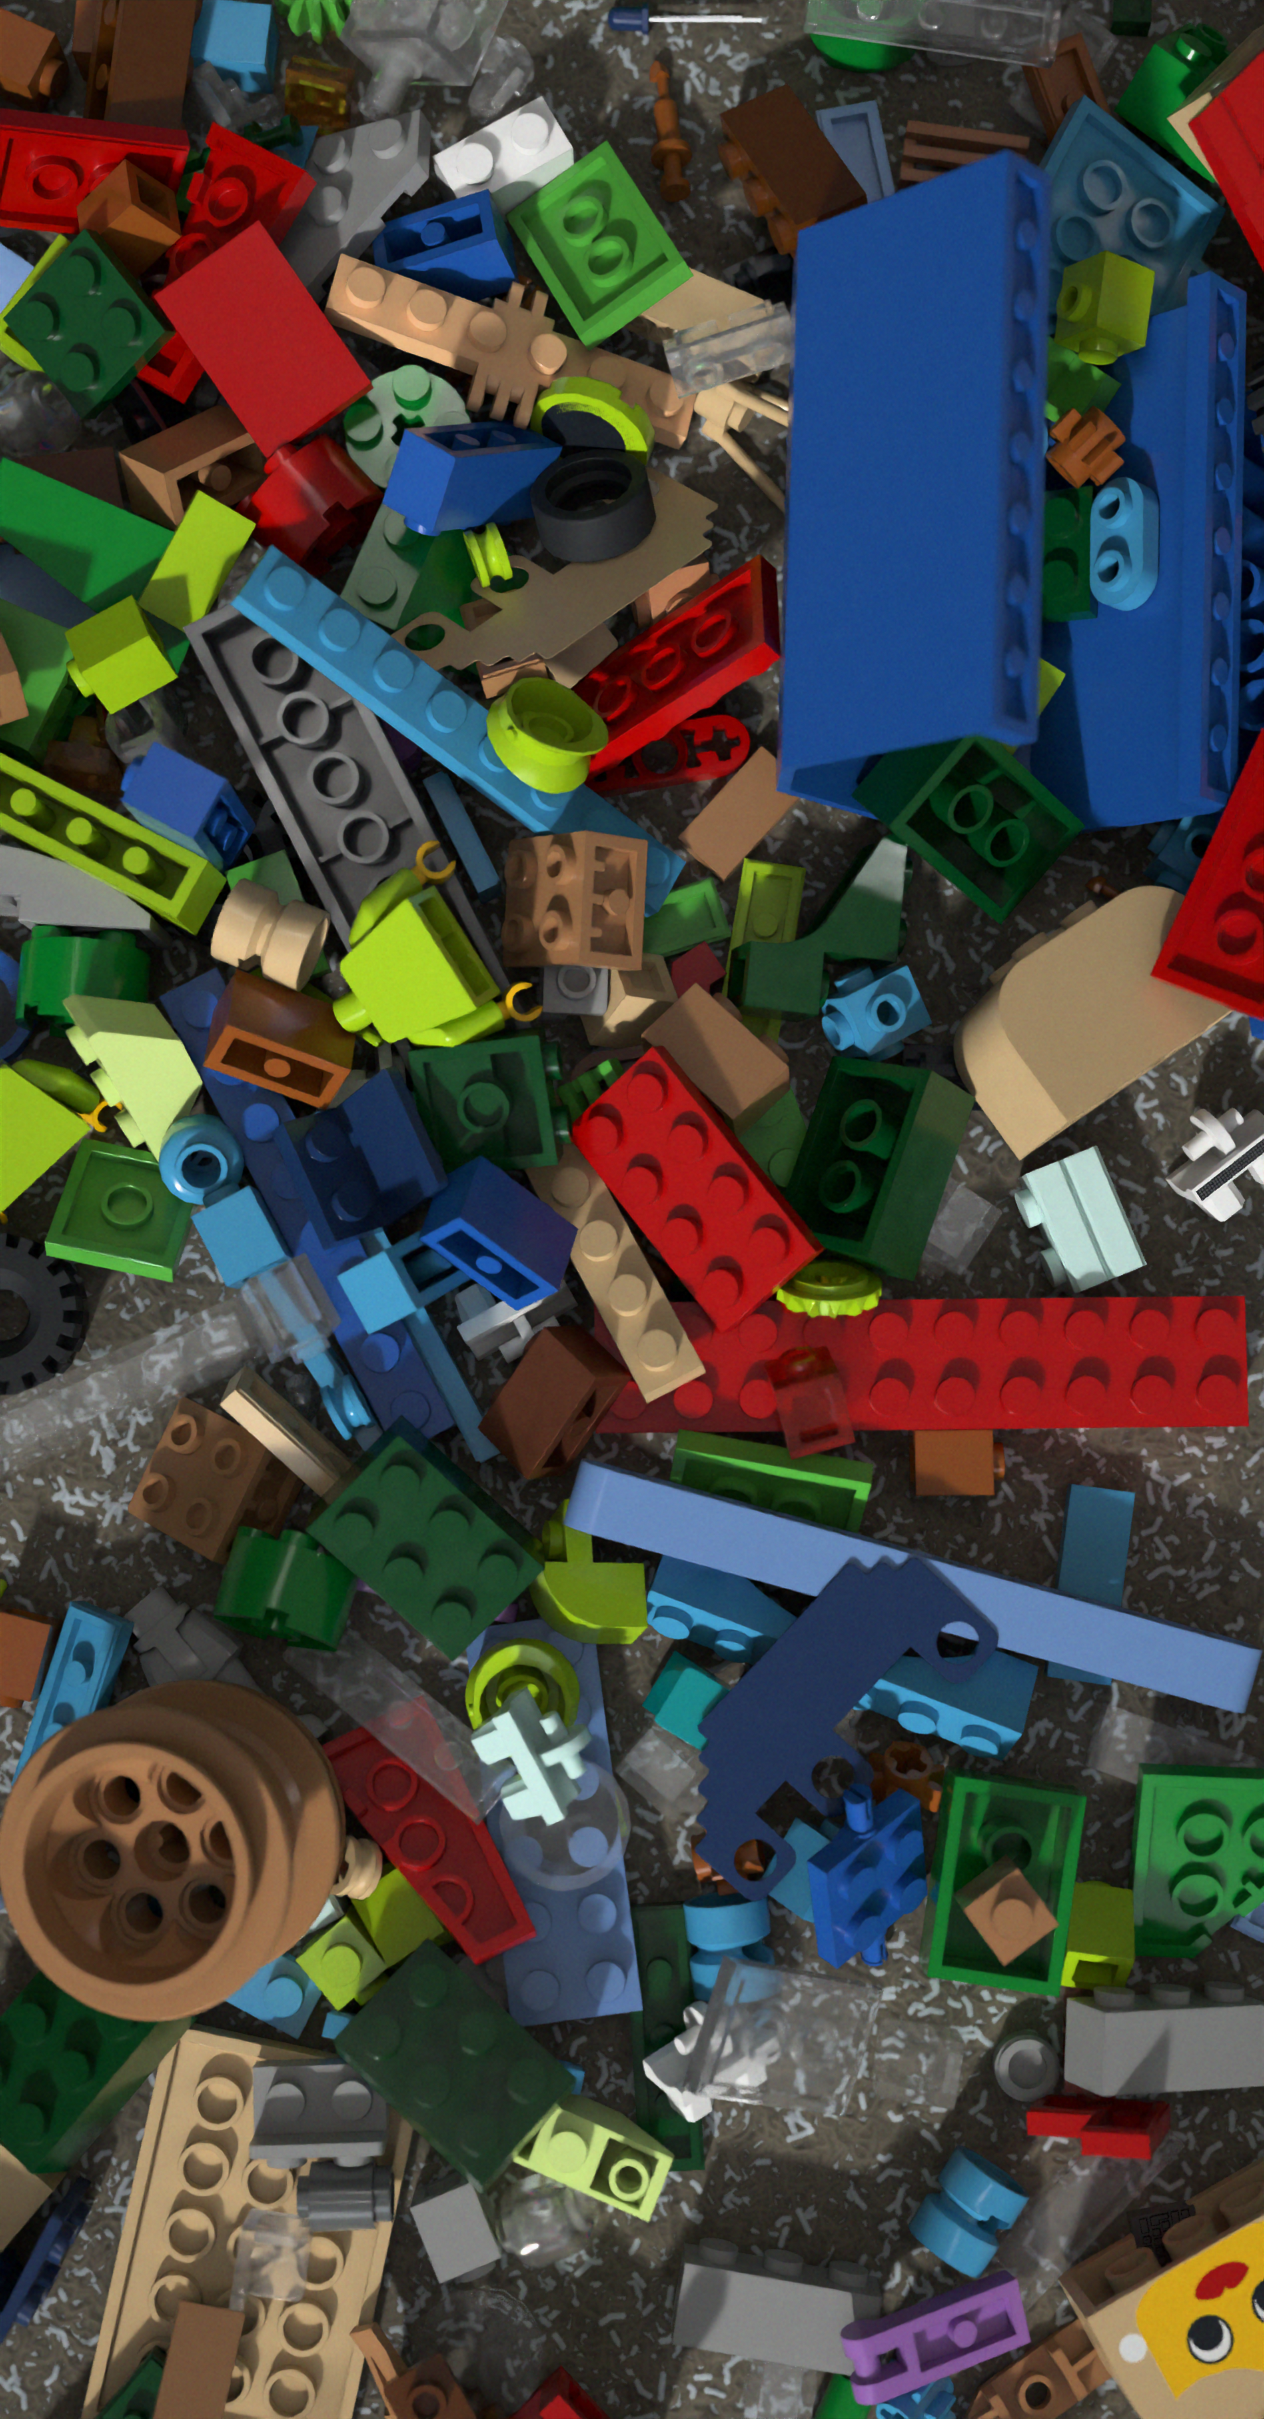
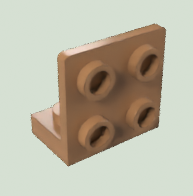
(575, 901)
(211, 1481)

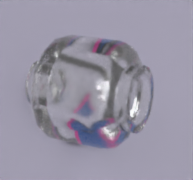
(35, 417)
(545, 2220)

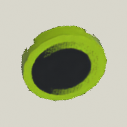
(590, 416)

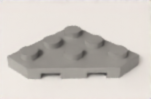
(357, 182)

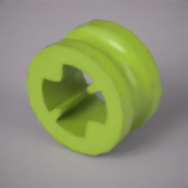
(488, 554)

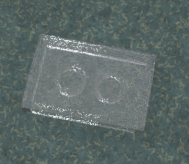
(782, 2037)

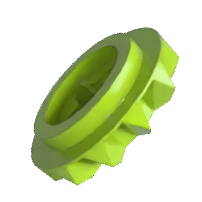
(831, 1289)

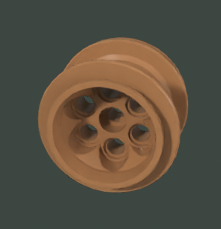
(258, 1831)

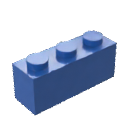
(467, 475)
(187, 805)

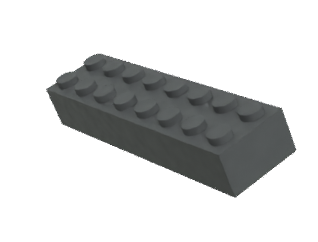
(331, 780)

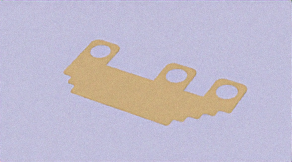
(565, 606)

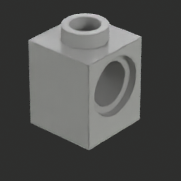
(456, 2228)

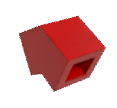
(697, 967)

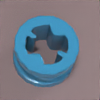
(347, 1407)

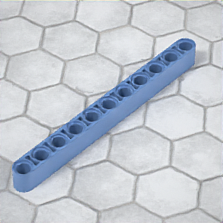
(810, 1555)

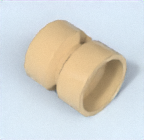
(266, 933)

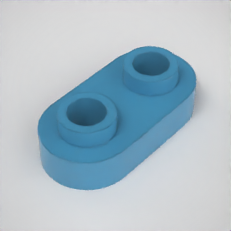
(1126, 536)

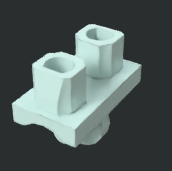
(542, 1753)

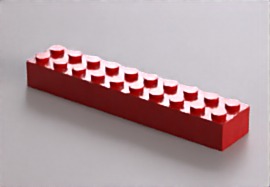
(968, 1365)

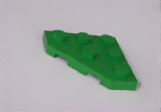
(1194, 1854)

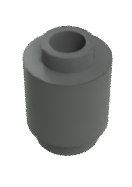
(346, 2196)

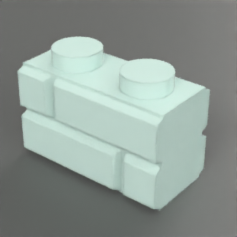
(1079, 1222)

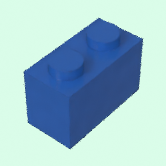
(452, 247)
(499, 1234)

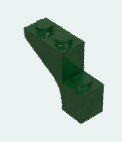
(852, 929)

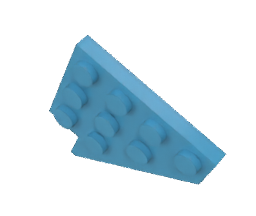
(1123, 200)

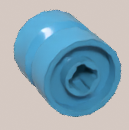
(724, 1928)
(968, 2211)

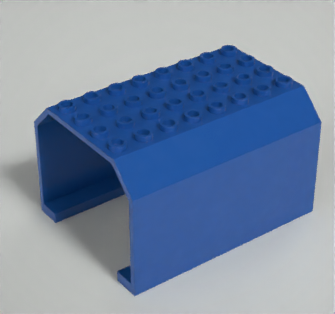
(925, 514)

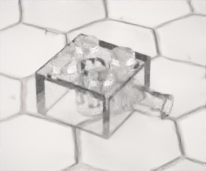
(418, 45)

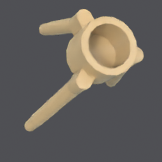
(733, 407)

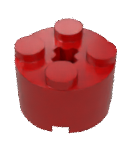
(312, 503)

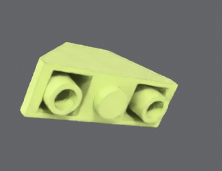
(138, 1064)
(600, 2156)

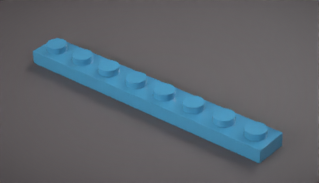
(425, 707)

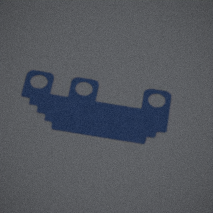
(796, 1694)

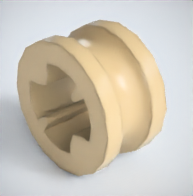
(359, 1869)

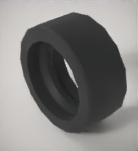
(599, 531)

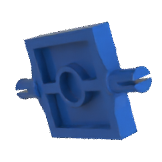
(867, 1876)

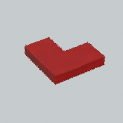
(1110, 2130)

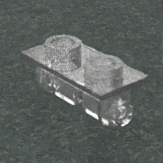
(708, 358)

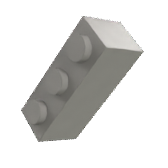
(1164, 2039)
(770, 2305)

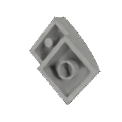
(60, 895)

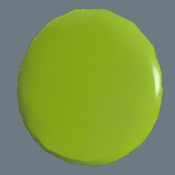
(545, 734)
(520, 1665)

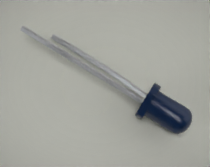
(637, 18)

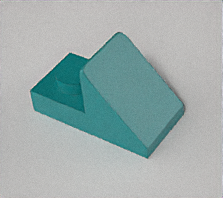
(684, 1698)

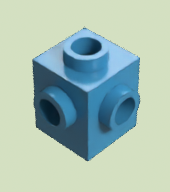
(1174, 860)
(873, 1012)

